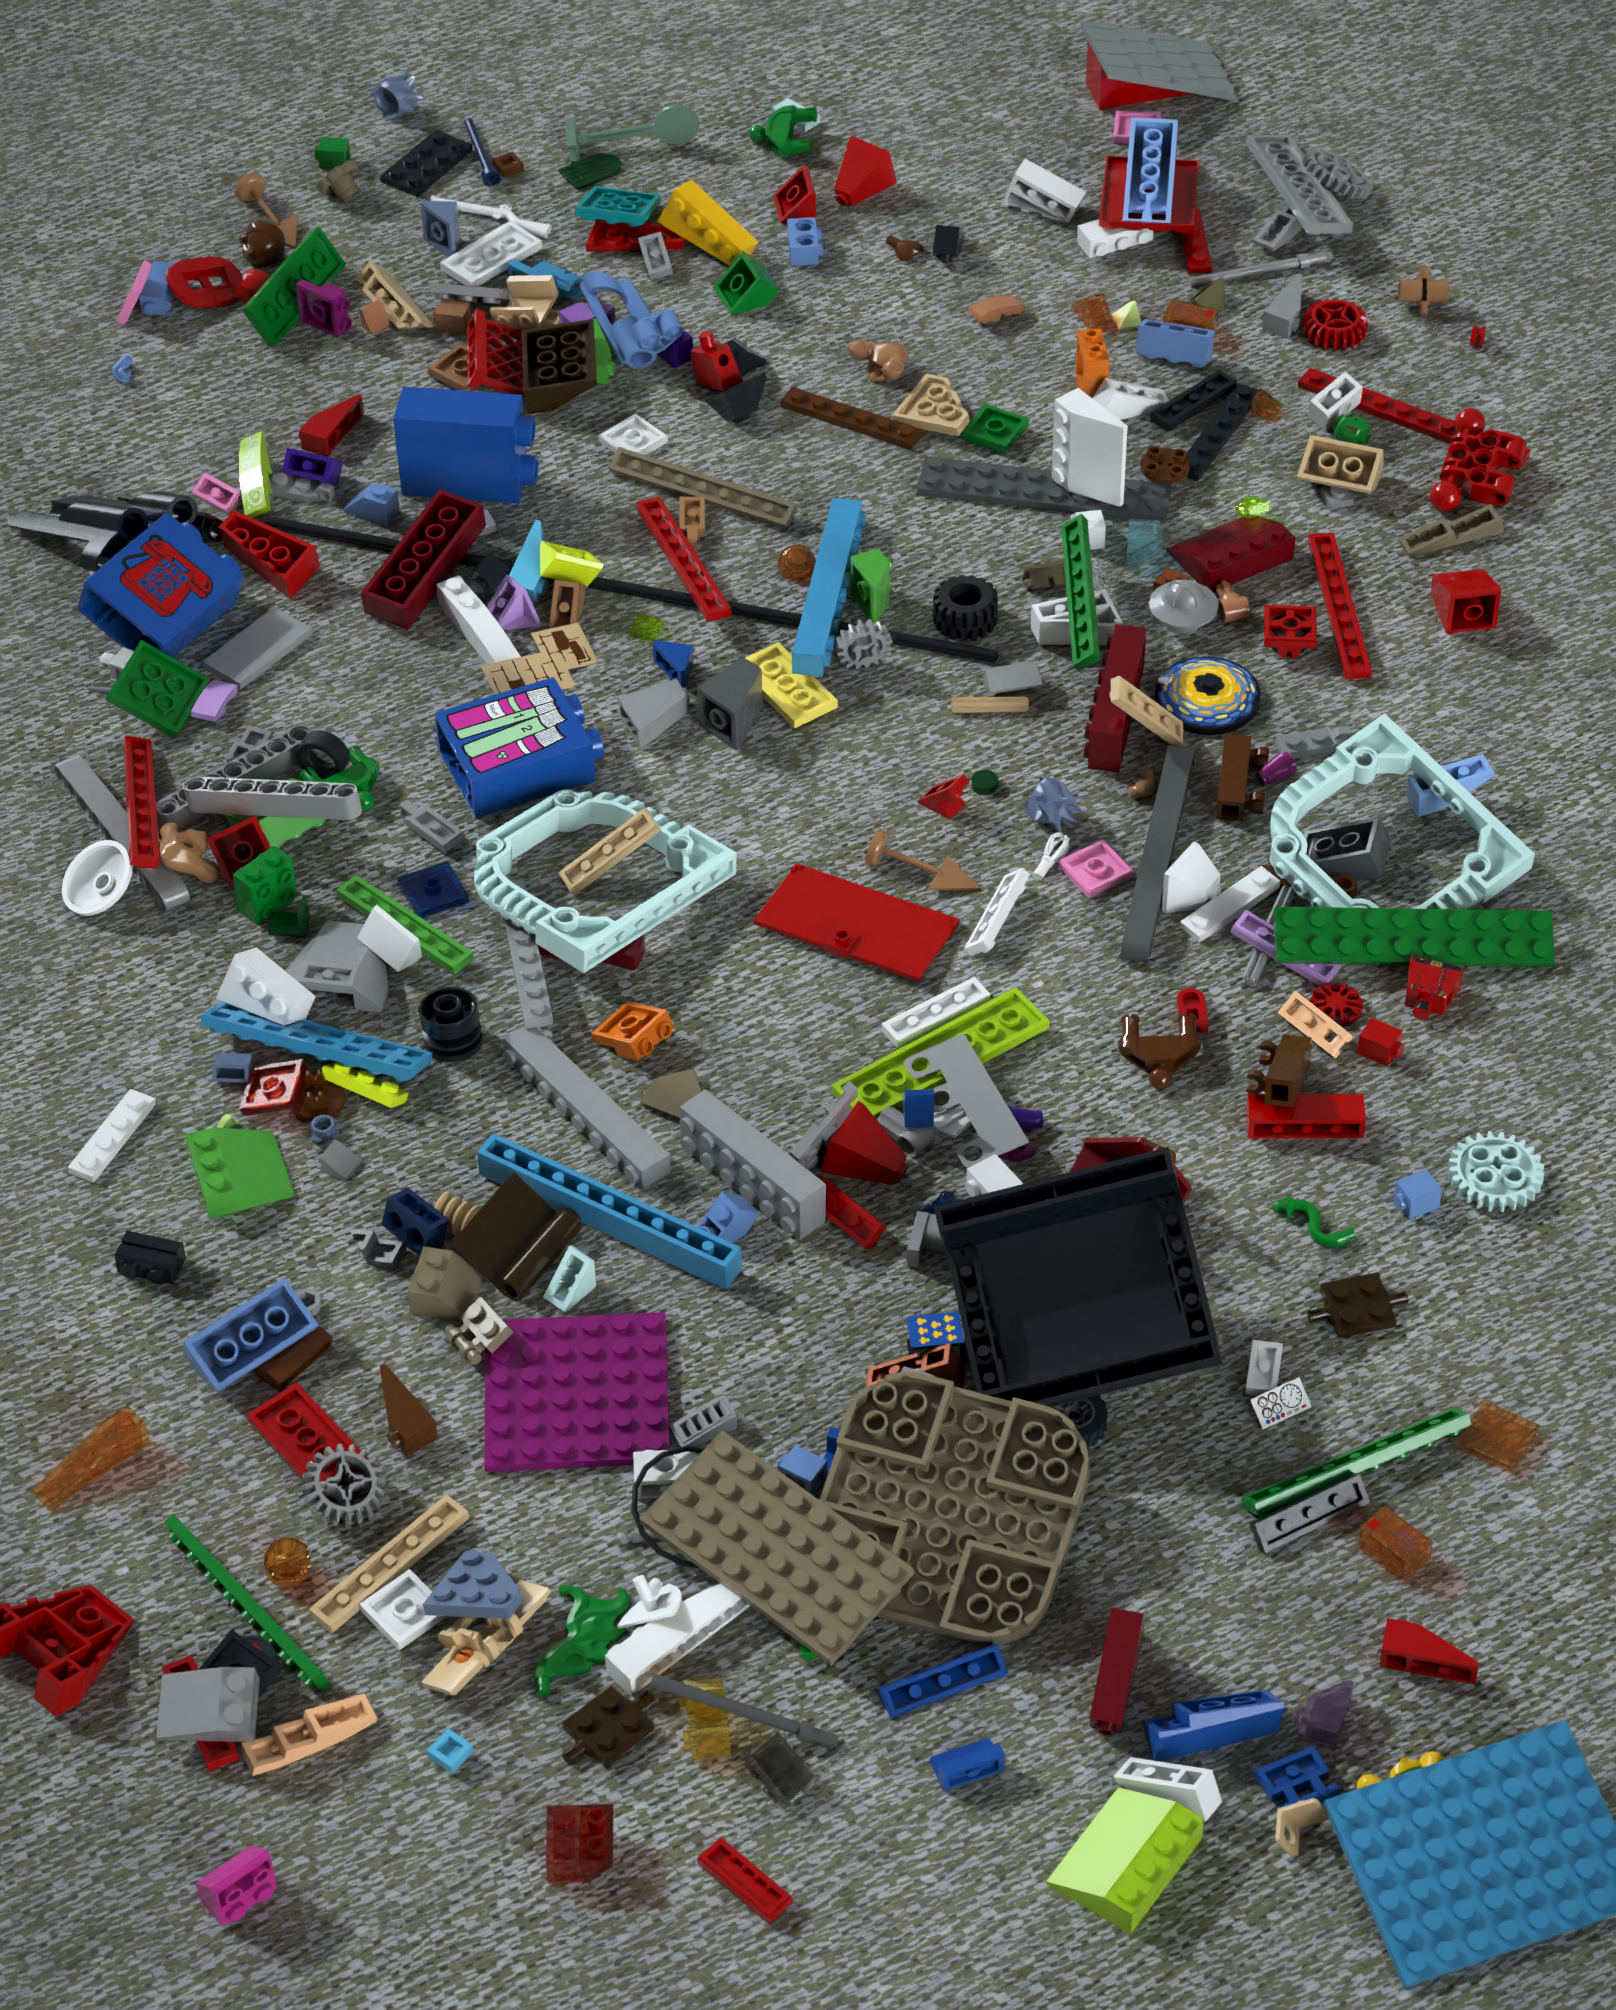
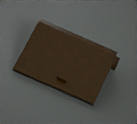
(516, 1237)

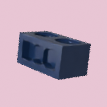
(414, 1221)

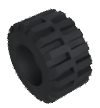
(965, 607)

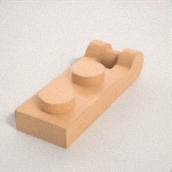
(1314, 1023)

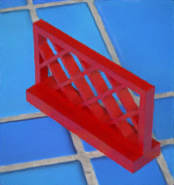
(479, 352)

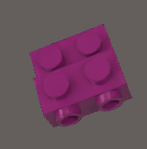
(324, 307)

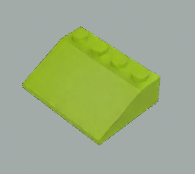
(1128, 1856)

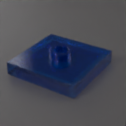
(433, 889)

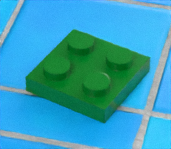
(995, 428)

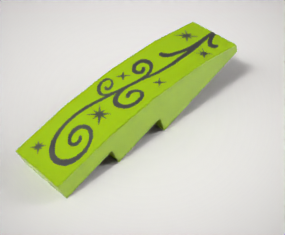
(254, 475)

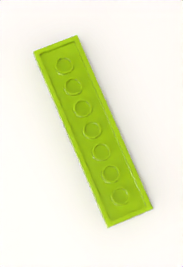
(989, 1029)

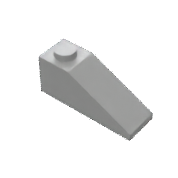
(1283, 314)

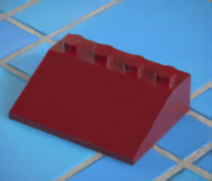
(1235, 551)

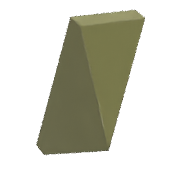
(1211, 295)

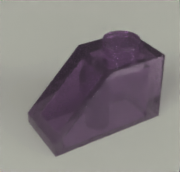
(1325, 1716)

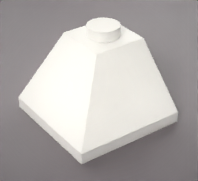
(1190, 881)

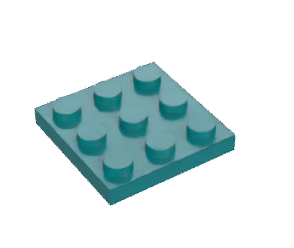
(617, 206)

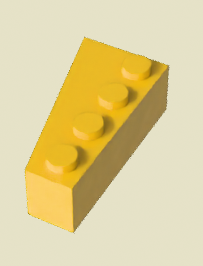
(706, 224)

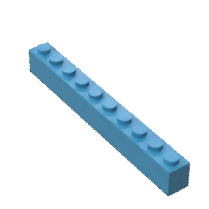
(827, 588)
(614, 1212)

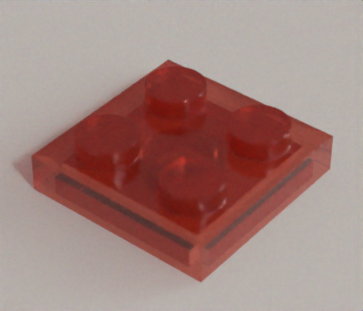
(273, 1087)

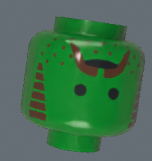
(1352, 429)

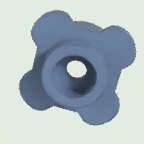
(323, 1122)

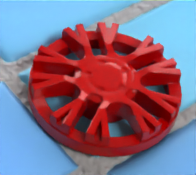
(1337, 1004)

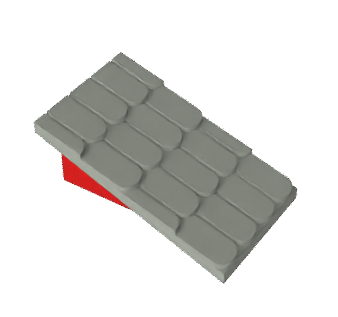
(1142, 67)

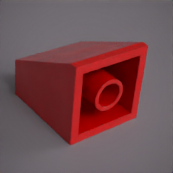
(1466, 600)

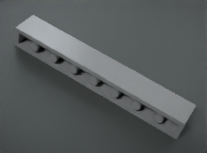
(587, 1106)

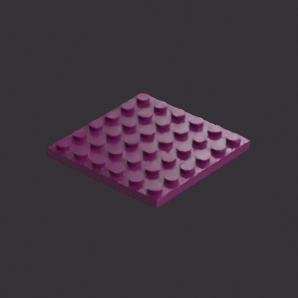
(576, 1392)

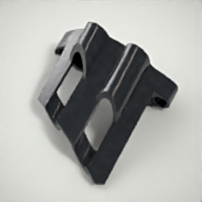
(111, 522)

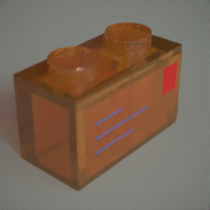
(1191, 315)
(1394, 1543)

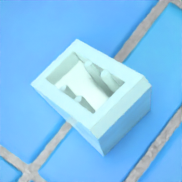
(572, 1280)

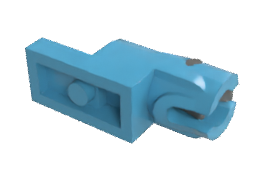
(566, 282)

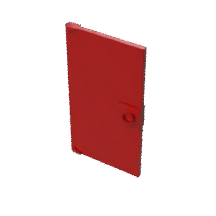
(857, 922)

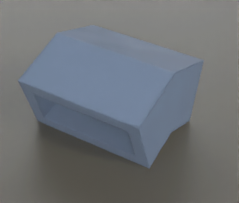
(232, 1067)

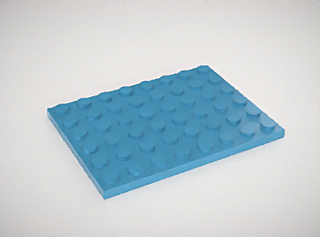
(1481, 1852)

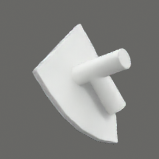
(655, 1602)

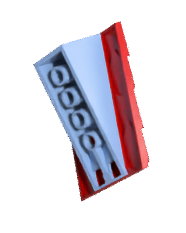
(1150, 184)

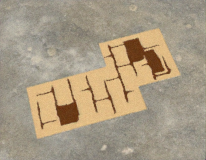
(560, 650)

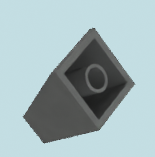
(731, 702)

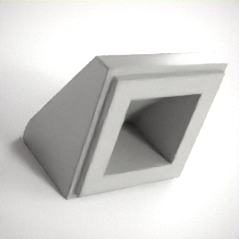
(339, 1161)

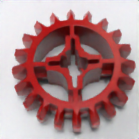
(1335, 324)

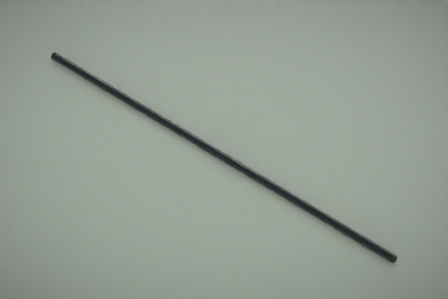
(641, 591)

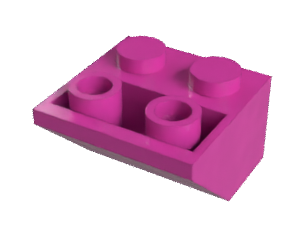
(238, 1885)

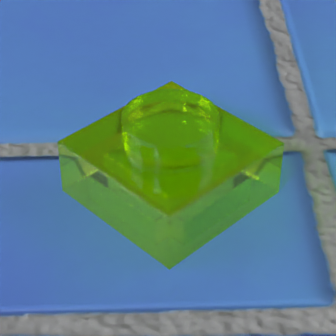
(1252, 507)

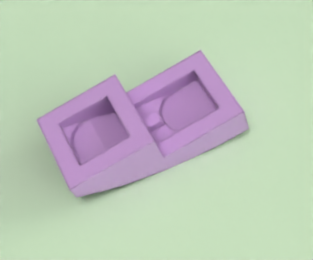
(213, 700)

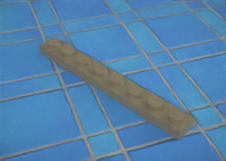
(695, 484)

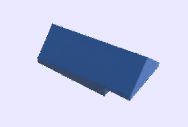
(1213, 1723)

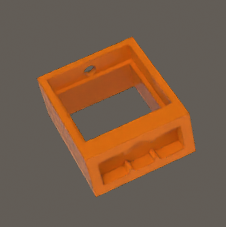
(1091, 360)

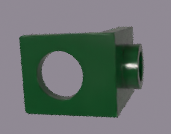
(291, 923)

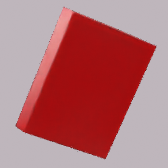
(796, 197)

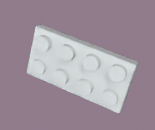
(490, 255)

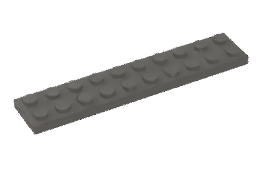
(1034, 489)

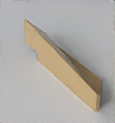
(396, 301)

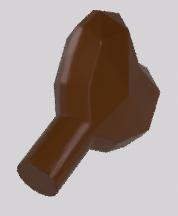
(906, 248)

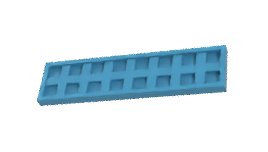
(321, 1041)

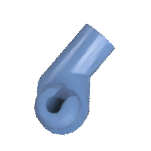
(120, 369)

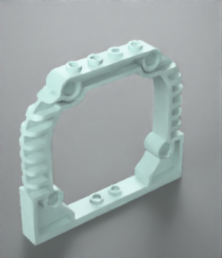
(1390, 750)
(562, 931)

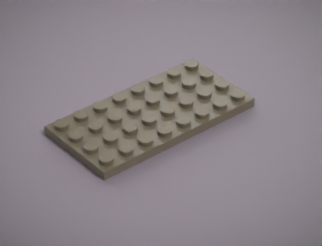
(777, 1547)

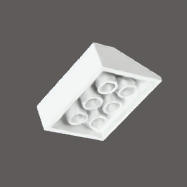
(1088, 448)

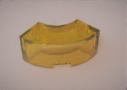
(707, 1725)

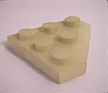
(933, 407)

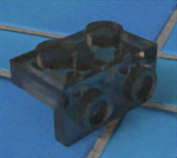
(781, 1769)

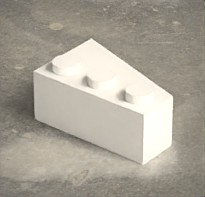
(1043, 193)

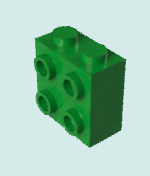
(265, 885)

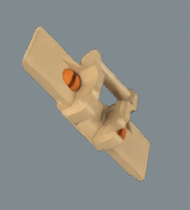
(476, 1650)

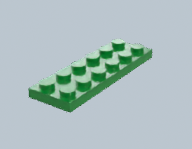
(275, 304)

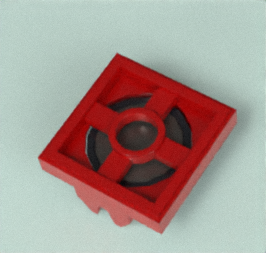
(1290, 629)

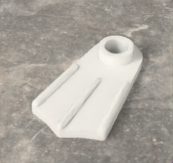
(952, 1121)

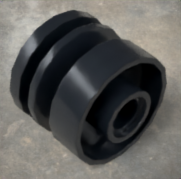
(450, 1024)

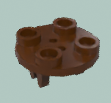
(1165, 465)
(318, 1098)

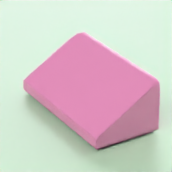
(217, 493)

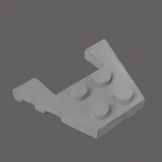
(818, 1136)

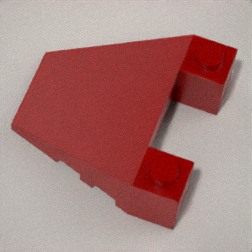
(65, 1640)

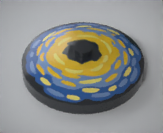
(1209, 694)

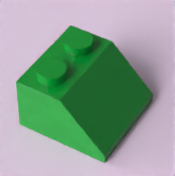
(746, 285)

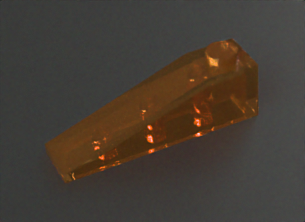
(96, 1455)

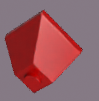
(238, 846)

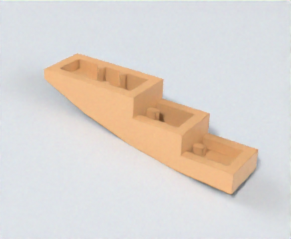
(317, 1730)

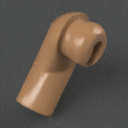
(1144, 787)

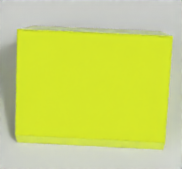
(568, 564)

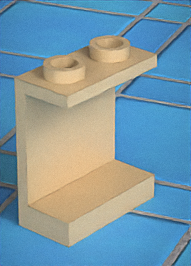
(529, 303)

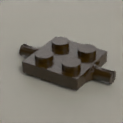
(1357, 1305)
(607, 1726)

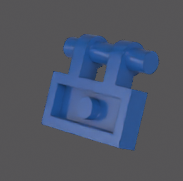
(1295, 1773)

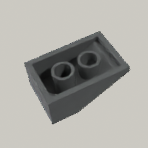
(1350, 849)

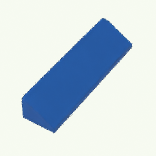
(942, 1681)

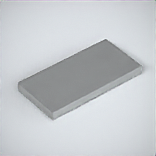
(257, 647)

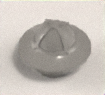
(1183, 605)

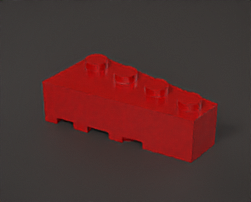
(269, 552)

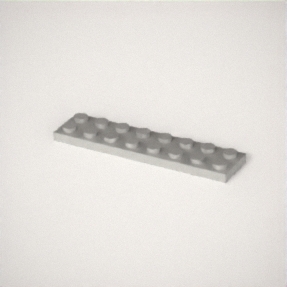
(1304, 195)

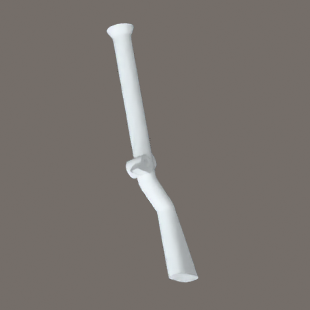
(538, 229)

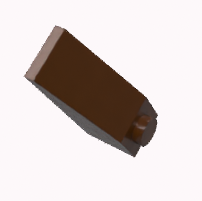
(408, 1420)

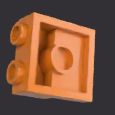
(634, 1030)

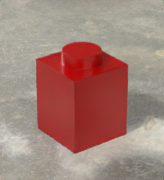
(1380, 1042)

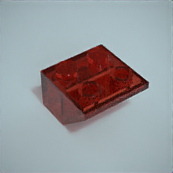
(578, 1842)

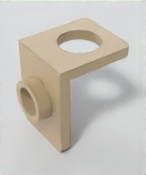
(1295, 1817)

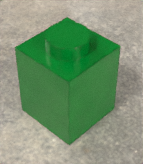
(332, 152)

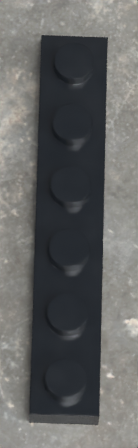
(1219, 430)

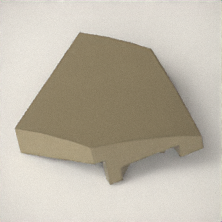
(671, 1091)

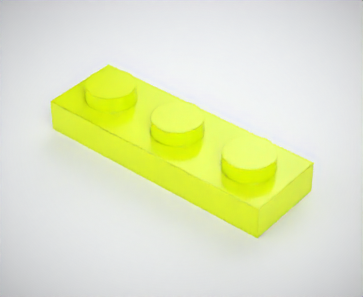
(365, 1084)

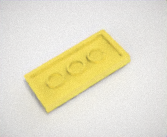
(793, 696)

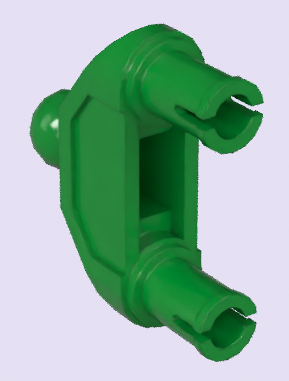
(781, 130)
(361, 774)

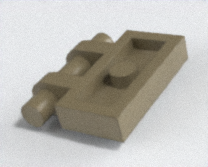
(485, 1325)

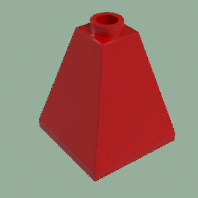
(863, 172)
(864, 1150)

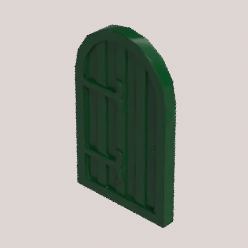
(591, 170)

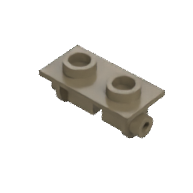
(1037, 575)

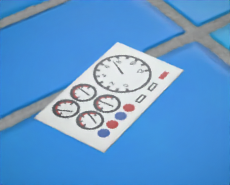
(1281, 1403)

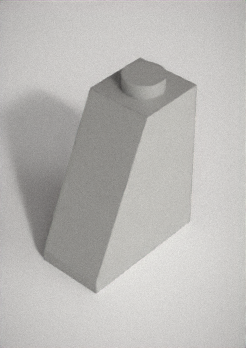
(653, 710)

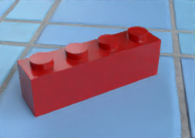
(1309, 1118)

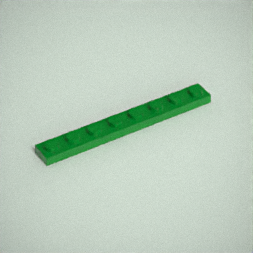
(1080, 593)
(1363, 1458)
(253, 1612)

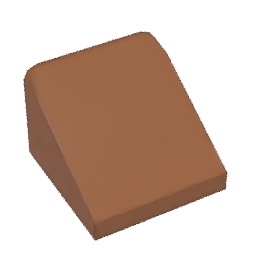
(374, 317)

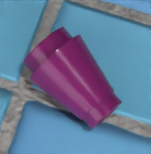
(1278, 768)

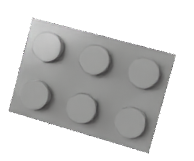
(468, 293)

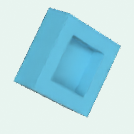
(450, 1751)

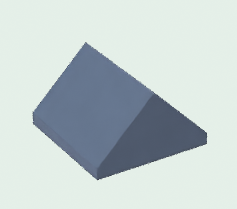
(441, 225)

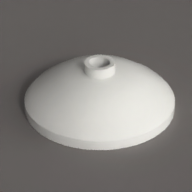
(97, 878)

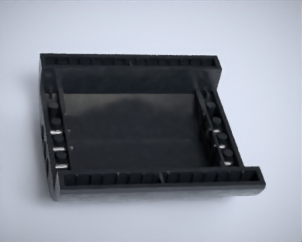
(1079, 1282)

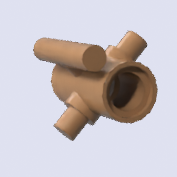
(1423, 290)

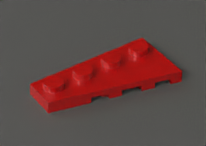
(625, 237)

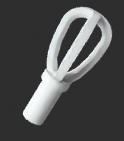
(1047, 861)

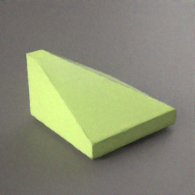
(1127, 317)

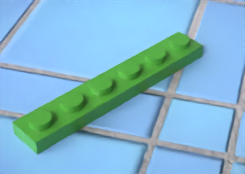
(433, 942)

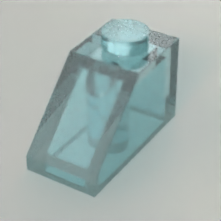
(1143, 542)

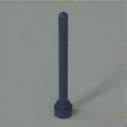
(489, 174)

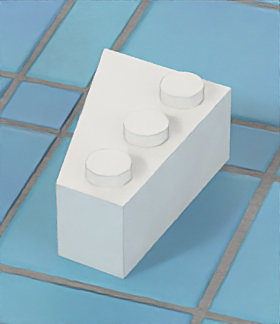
(1051, 620)
(264, 989)

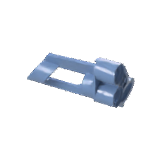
(637, 336)

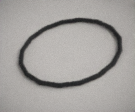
(649, 1540)

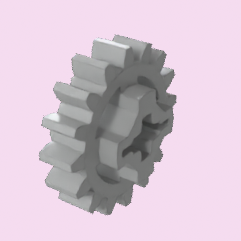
(863, 644)

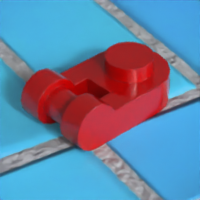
(1193, 1001)

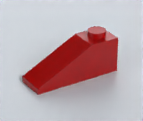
(330, 426)
(1420, 1651)

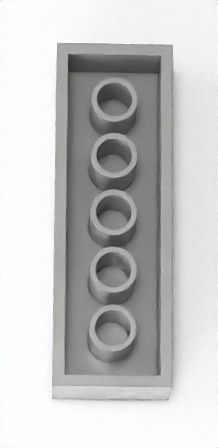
(752, 1164)

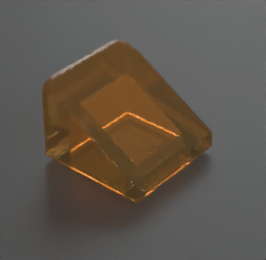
(1265, 406)

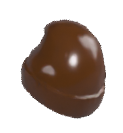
(262, 243)

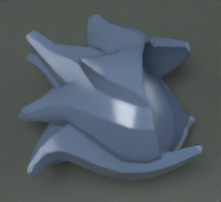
(396, 95)
(1052, 803)

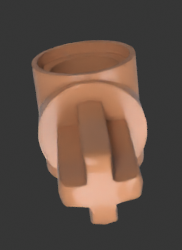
(1231, 604)

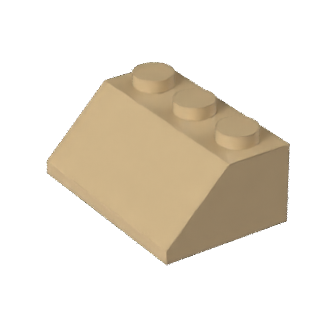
(1341, 464)

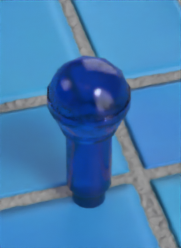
(943, 1198)

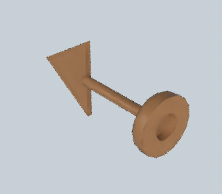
(252, 188)
(947, 877)

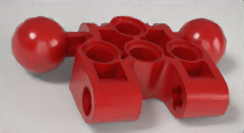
(1471, 464)

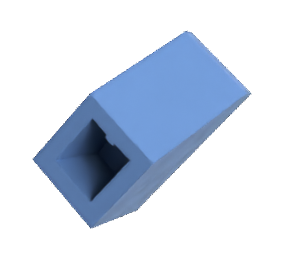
(729, 1217)

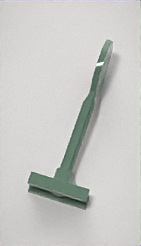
(672, 125)

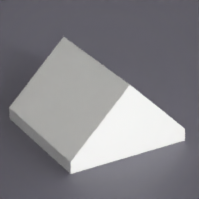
(390, 940)

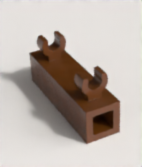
(1234, 775)
(1287, 1070)

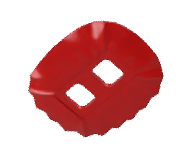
(201, 270)

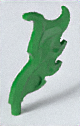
(589, 1634)

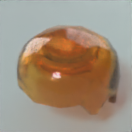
(796, 562)
(286, 1556)

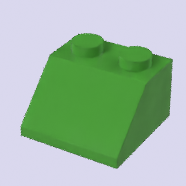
(871, 582)

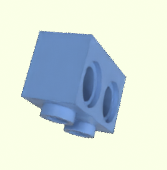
(804, 241)

